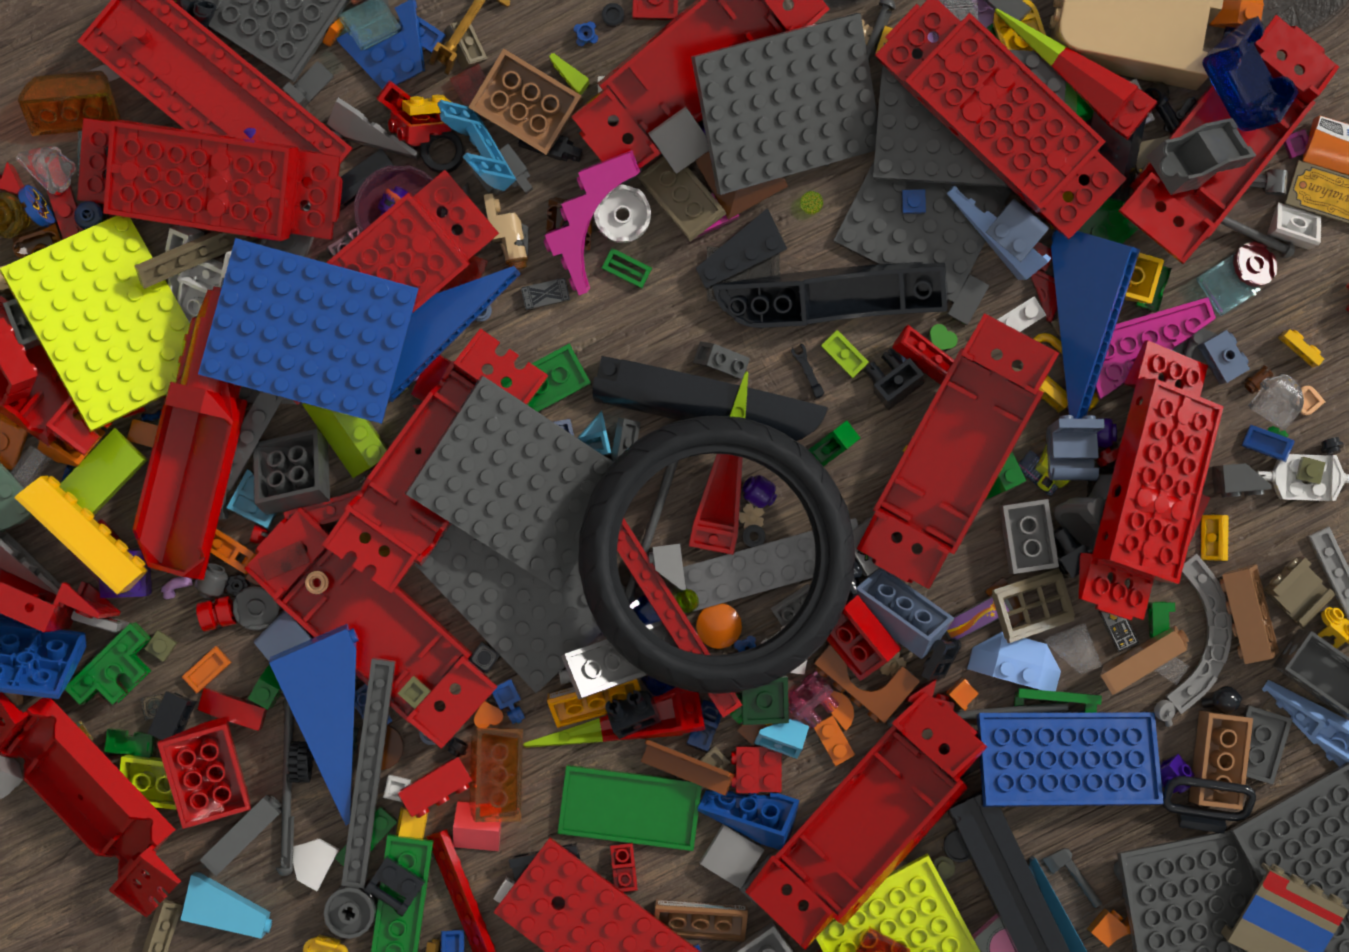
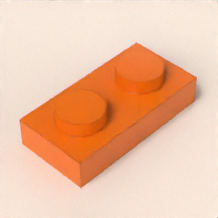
(834, 740)

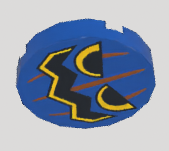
(37, 206)

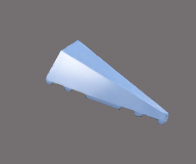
(982, 222)
(1315, 721)

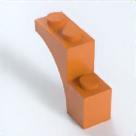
(1108, 927)

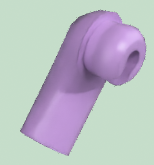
(175, 583)

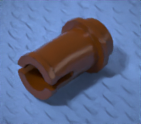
(1253, 384)

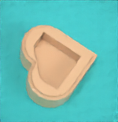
(1312, 400)

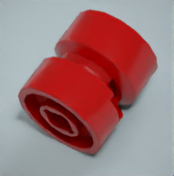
(215, 614)

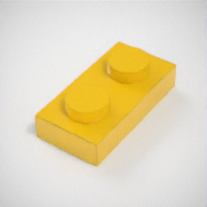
(419, 105)
(1295, 342)

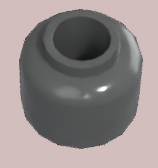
(213, 582)

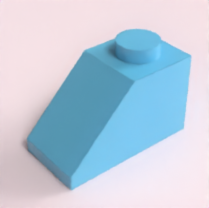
(784, 737)

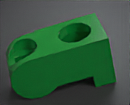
(1159, 617)

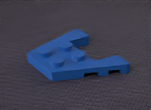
(394, 58)

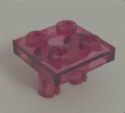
(808, 695)

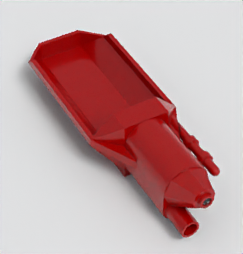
(189, 460)

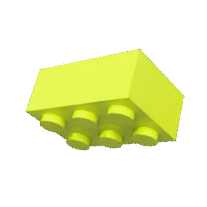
(149, 778)

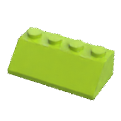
(350, 438)

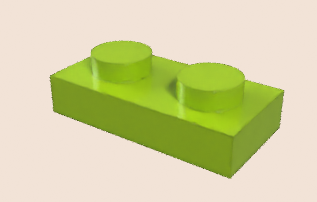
(844, 354)

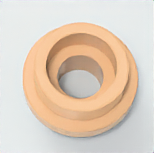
(310, 579)

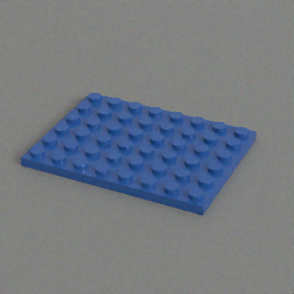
(308, 331)

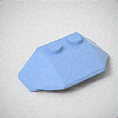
(1019, 662)

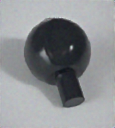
(1225, 700)

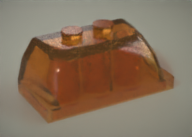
(62, 100)
(496, 774)

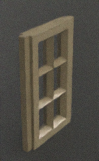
(1042, 624)

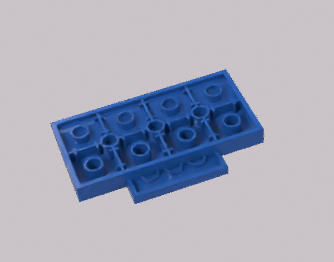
(37, 660)

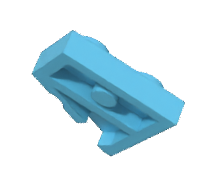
(244, 502)

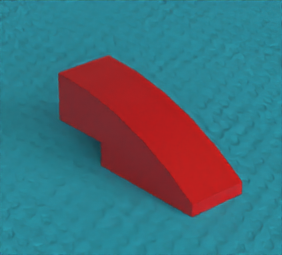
(234, 708)

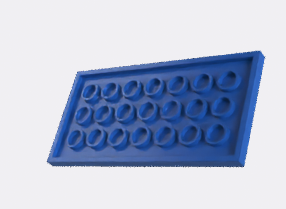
(1069, 759)

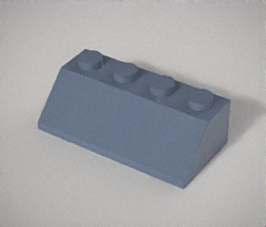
(904, 612)

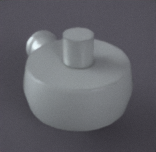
(1165, 711)

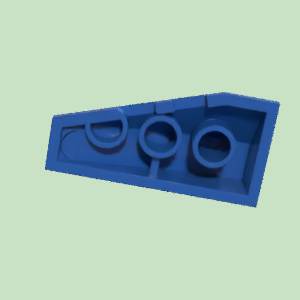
(759, 817)

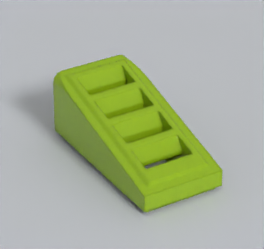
(575, 79)

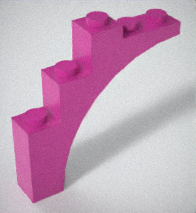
(570, 238)

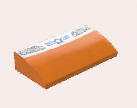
(1328, 145)

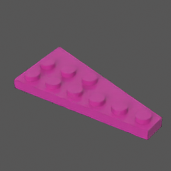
(1164, 328)

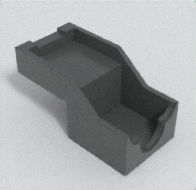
(1199, 154)

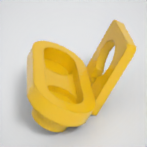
(1336, 625)
(324, 944)

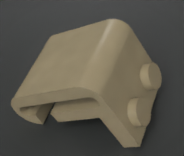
(1299, 591)

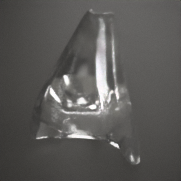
(48, 167)

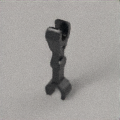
(808, 371)

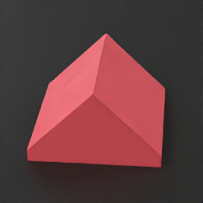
(474, 834)

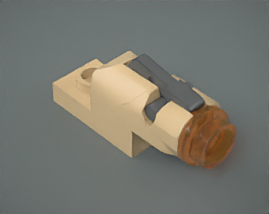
(511, 233)

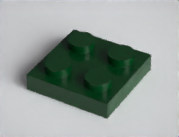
(766, 703)

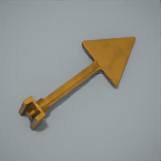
(446, 52)

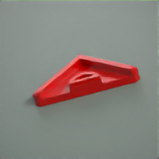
(1046, 292)

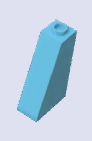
(221, 908)

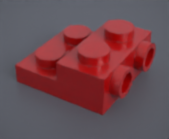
(416, 128)
(756, 769)

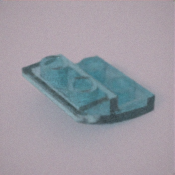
(369, 23)
(1225, 287)

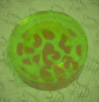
(811, 202)
(687, 600)

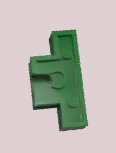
(114, 669)

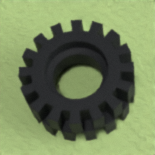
(299, 762)

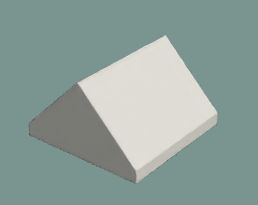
(1295, 226)

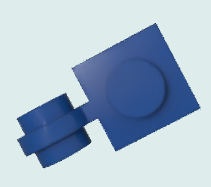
(507, 695)

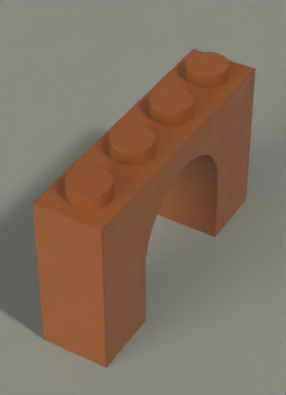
(881, 701)

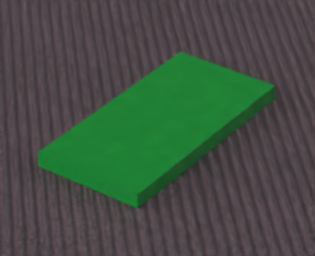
(629, 807)

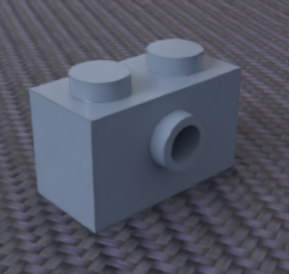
(1224, 357)

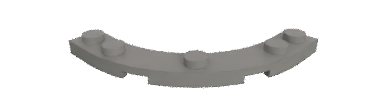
(1218, 636)

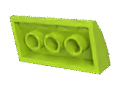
(103, 471)

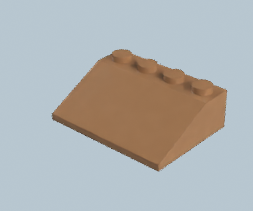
(526, 102)

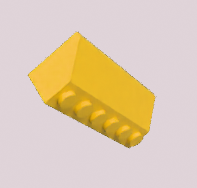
(82, 534)

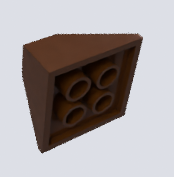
(742, 199)

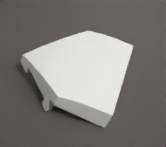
(313, 862)

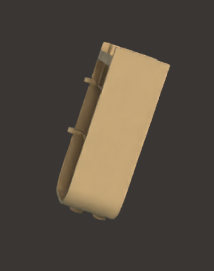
(1139, 36)

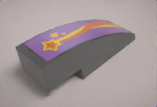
(974, 618)

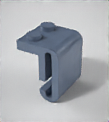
(1017, 229)
(1073, 448)
(281, 635)

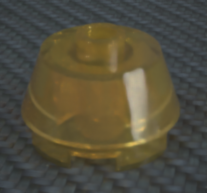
(12, 215)

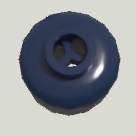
(89, 214)

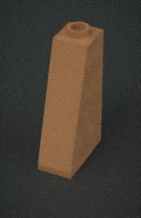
(1143, 659)

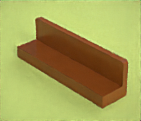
(687, 767)

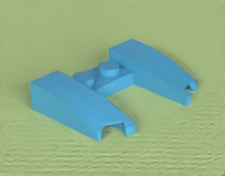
(490, 164)

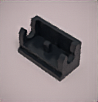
(171, 715)

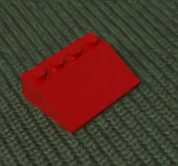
(204, 773)

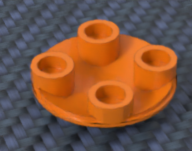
(719, 626)

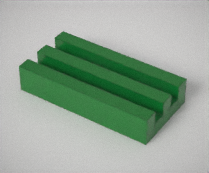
(644, 277)

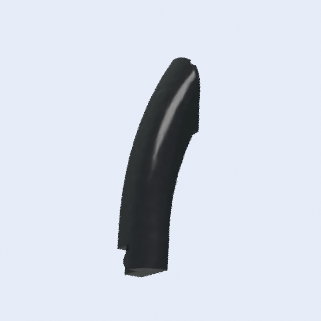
(835, 294)
(691, 396)

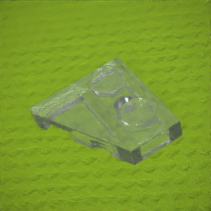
(1075, 648)

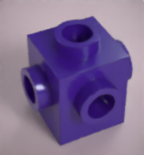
(1172, 768)

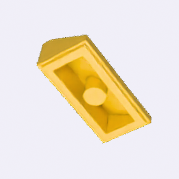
(1214, 537)

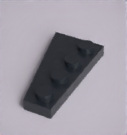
(746, 249)

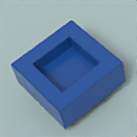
(913, 201)

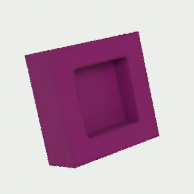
(1296, 143)

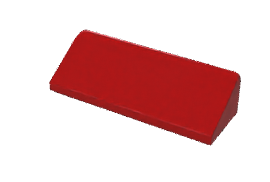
(923, 353)

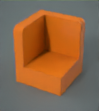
(962, 693)

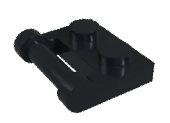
(940, 663)
(398, 879)

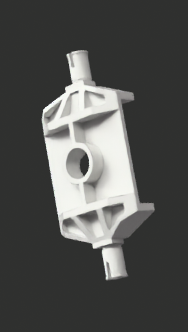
(1290, 488)

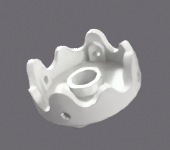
(639, 214)

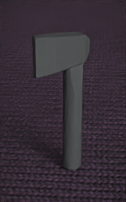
(1064, 857)

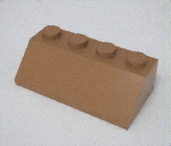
(1250, 614)
(1221, 755)

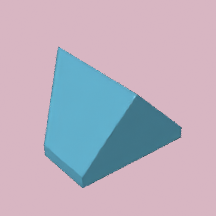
(596, 436)

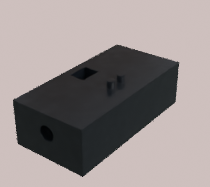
(1119, 152)

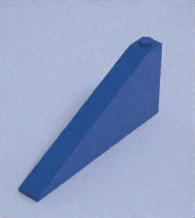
(1090, 292)
(442, 321)
(321, 694)

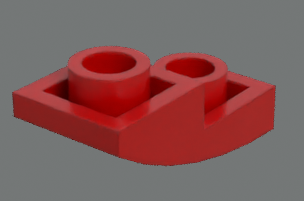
(430, 377)
(624, 867)

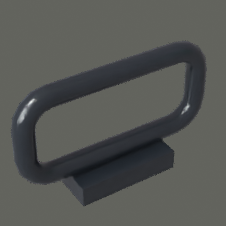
(1205, 818)

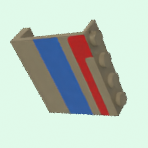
(1286, 916)

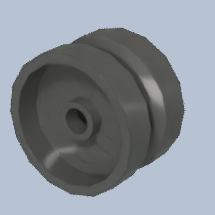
(349, 924)

